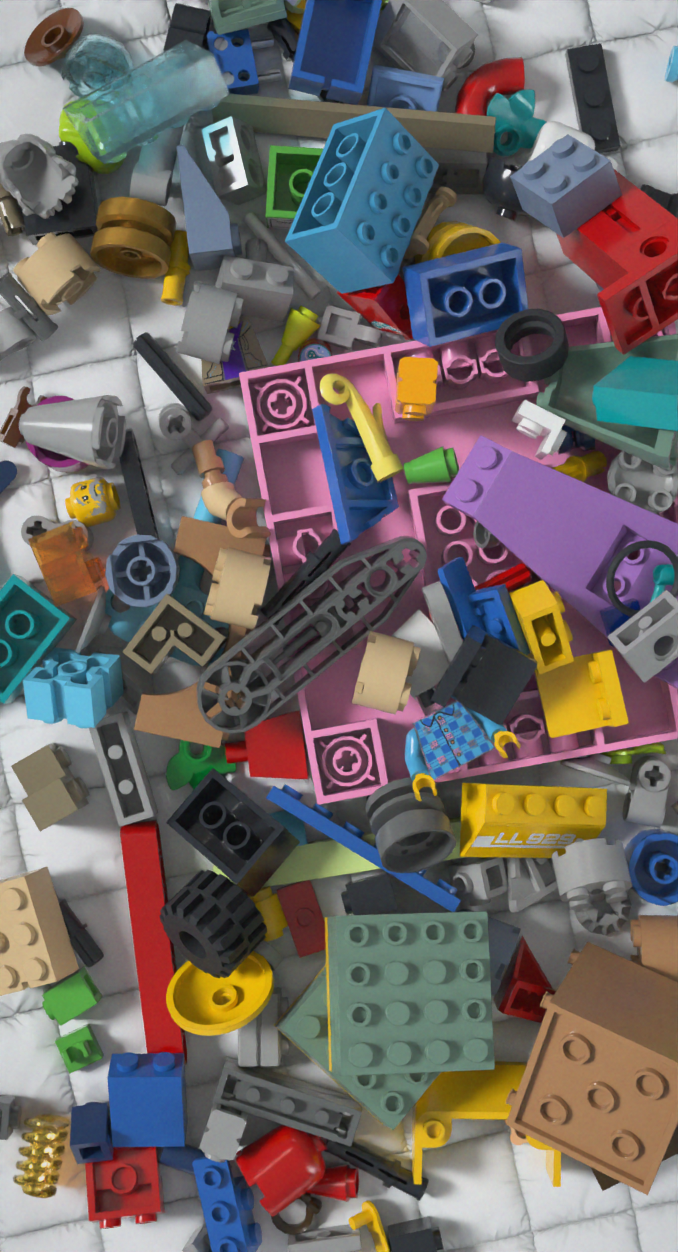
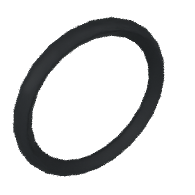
(621, 555)

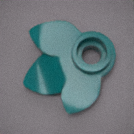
(516, 119)

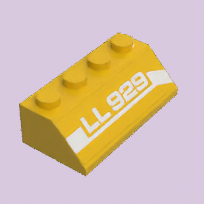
(528, 819)

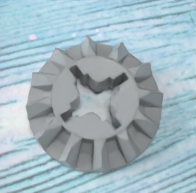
(607, 922)

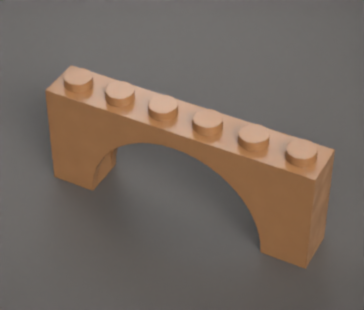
(177, 712)

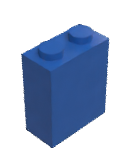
(148, 1099)

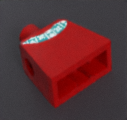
(383, 307)

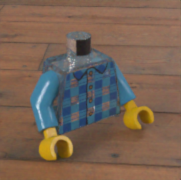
(448, 740)

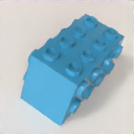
(363, 202)

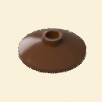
(54, 37)

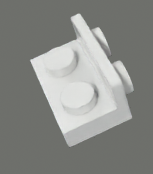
(535, 422)

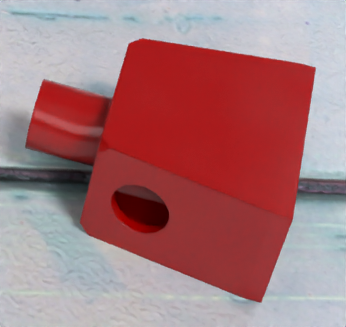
(272, 748)

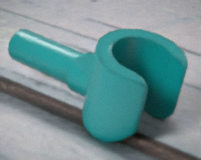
(662, 576)

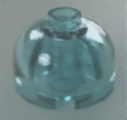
(95, 62)

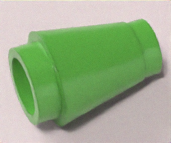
(433, 467)

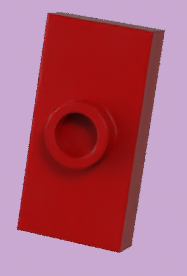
(303, 917)

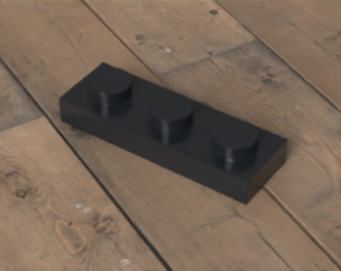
(592, 96)

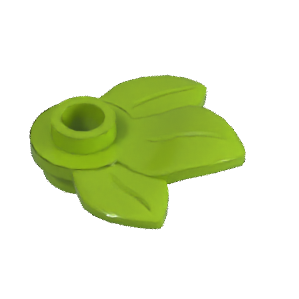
(624, 756)

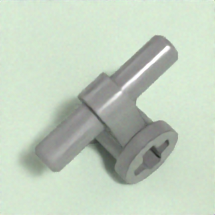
(187, 433)

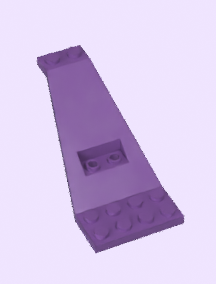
(563, 530)

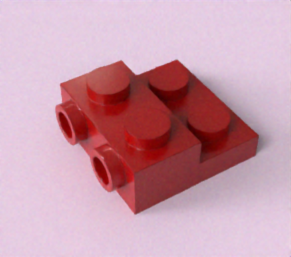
(125, 1187)

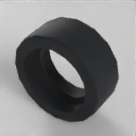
(524, 324)

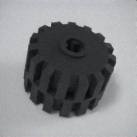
(213, 923)

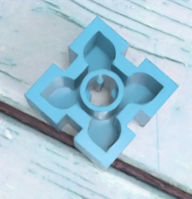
(73, 687)

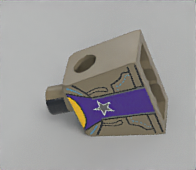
(244, 356)

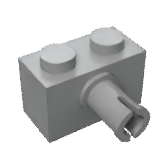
(262, 285)

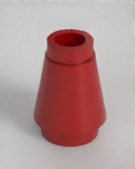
(338, 1183)

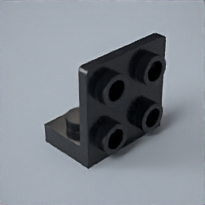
(485, 676)

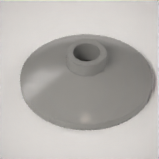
(96, 622)
(597, 765)

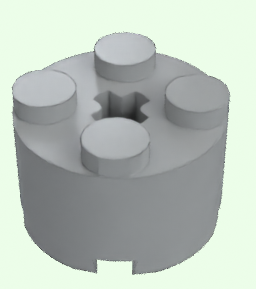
(208, 323)
(592, 873)

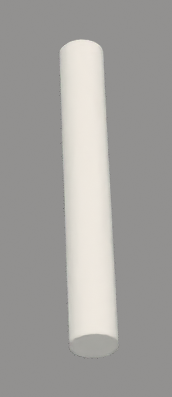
(282, 255)

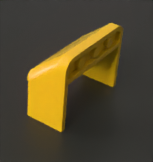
(469, 1096)

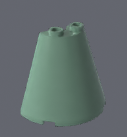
(571, 399)

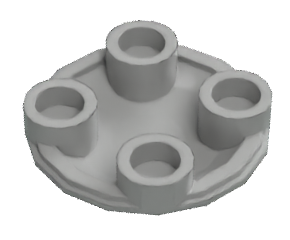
(642, 483)

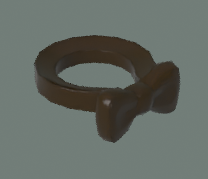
(313, 1207)

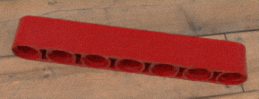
(152, 946)

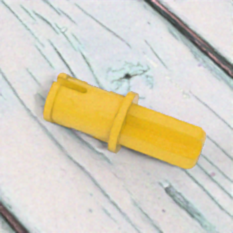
(583, 466)

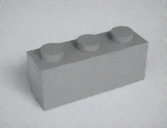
(123, 769)

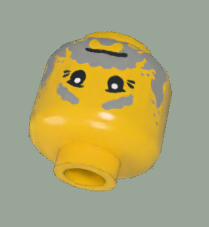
(93, 501)

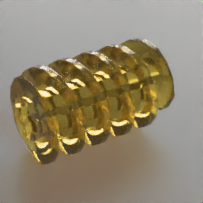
(42, 1155)

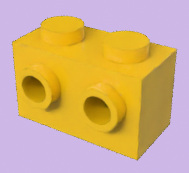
(543, 625)

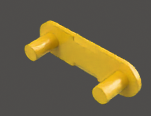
(371, 1217)

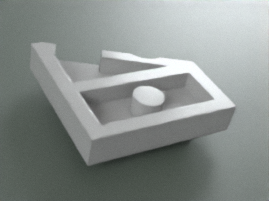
(529, 881)

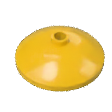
(220, 1004)

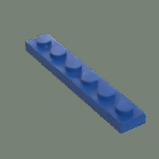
(351, 838)

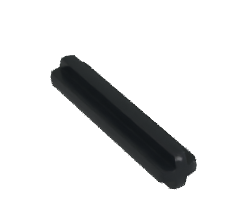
(172, 376)

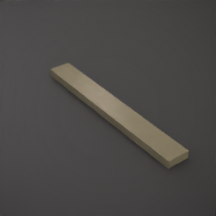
(317, 119)

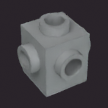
(472, 880)

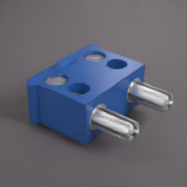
(239, 62)

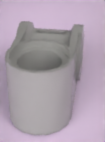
(647, 797)

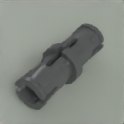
(42, 325)

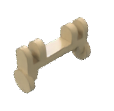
(433, 208)

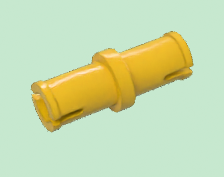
(178, 270)

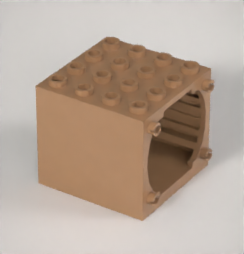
(604, 1068)

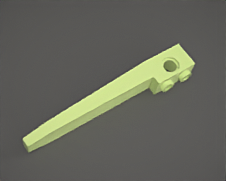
(330, 858)

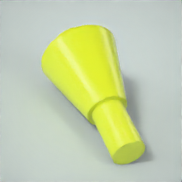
(298, 329)

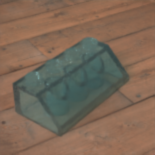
(147, 101)

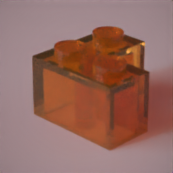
(65, 564)

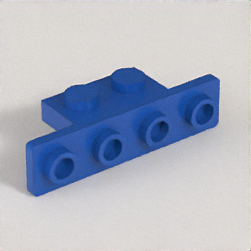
(485, 608)
(226, 1207)

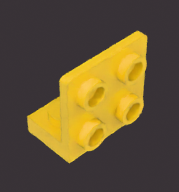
(582, 695)

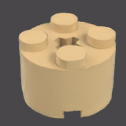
(57, 272)
(239, 589)
(384, 673)

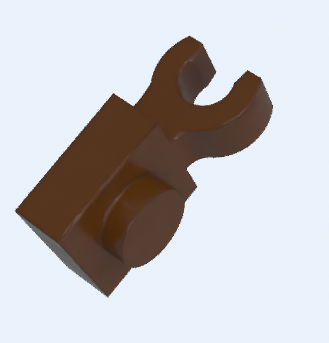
(10, 432)

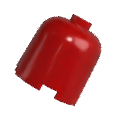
(283, 1165)

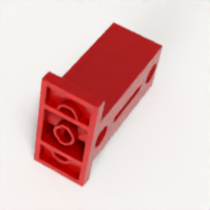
(634, 258)

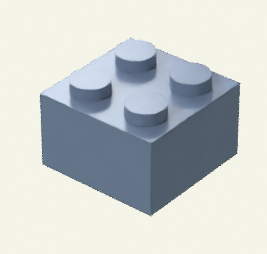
(566, 185)

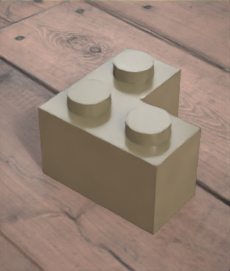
(172, 627)
(50, 785)

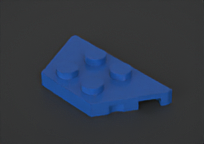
(354, 491)

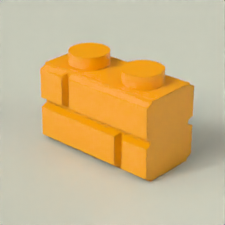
(416, 387)

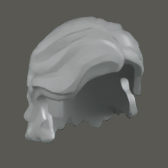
(36, 175)

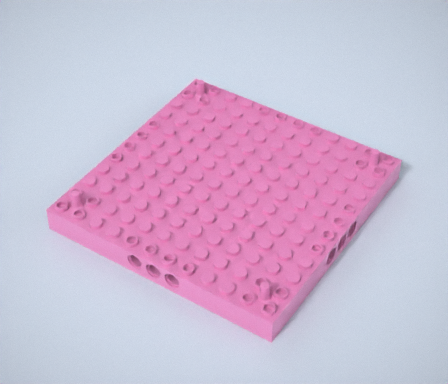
(364, 748)

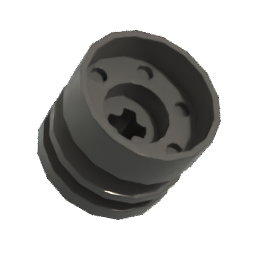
(409, 831)

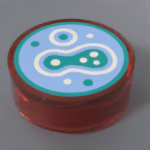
(314, 349)

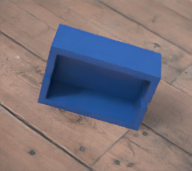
(335, 48)

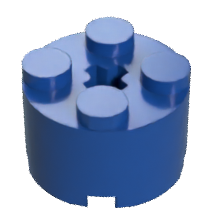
(642, 854)

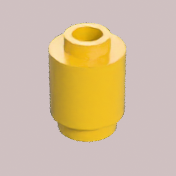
(272, 912)

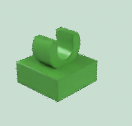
(79, 1048)

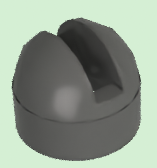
(484, 538)

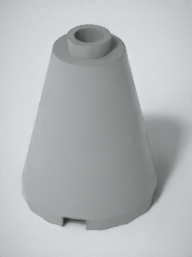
(78, 429)

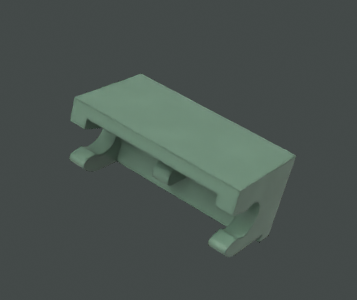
(241, 14)

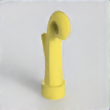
(368, 423)

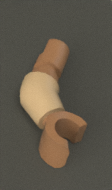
(223, 499)

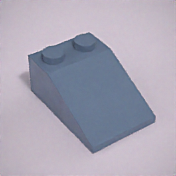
(206, 218)

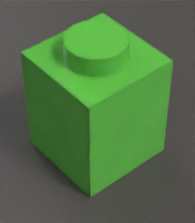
(71, 996)

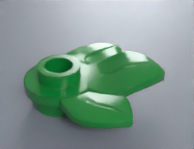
(192, 768)

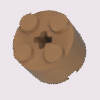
(656, 943)

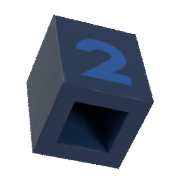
(91, 1133)

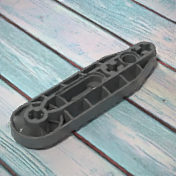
(329, 618)

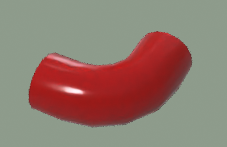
(499, 76)

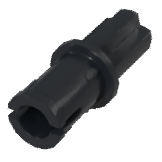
(80, 938)

